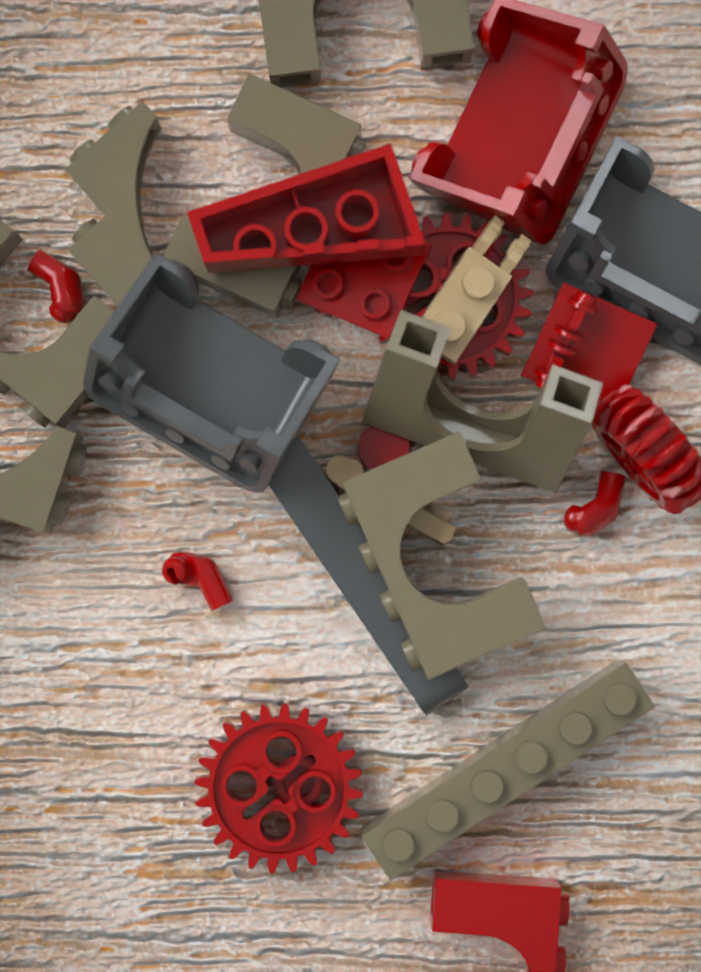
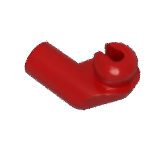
(64, 286)
(599, 511)
(198, 572)

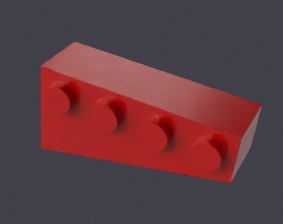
(317, 217)

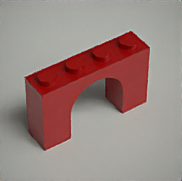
(506, 907)

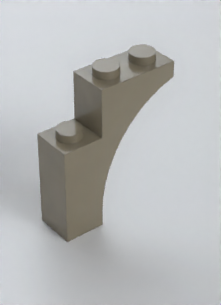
(112, 178)
(36, 487)

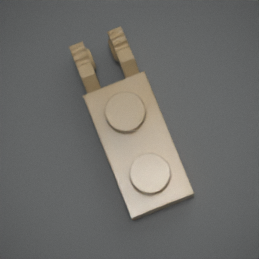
(473, 289)
(428, 521)

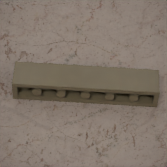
(506, 768)

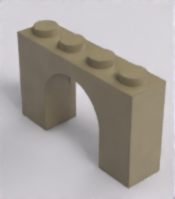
(292, 49)
(304, 136)
(54, 376)
(522, 444)
(439, 631)

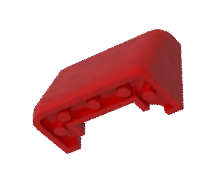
(528, 119)

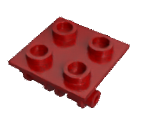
(363, 291)
(589, 339)

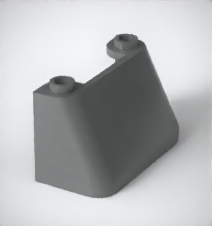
(636, 249)
(204, 378)

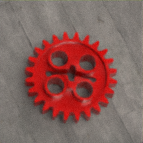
(448, 243)
(248, 752)

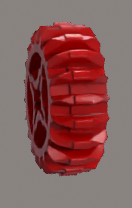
(649, 448)

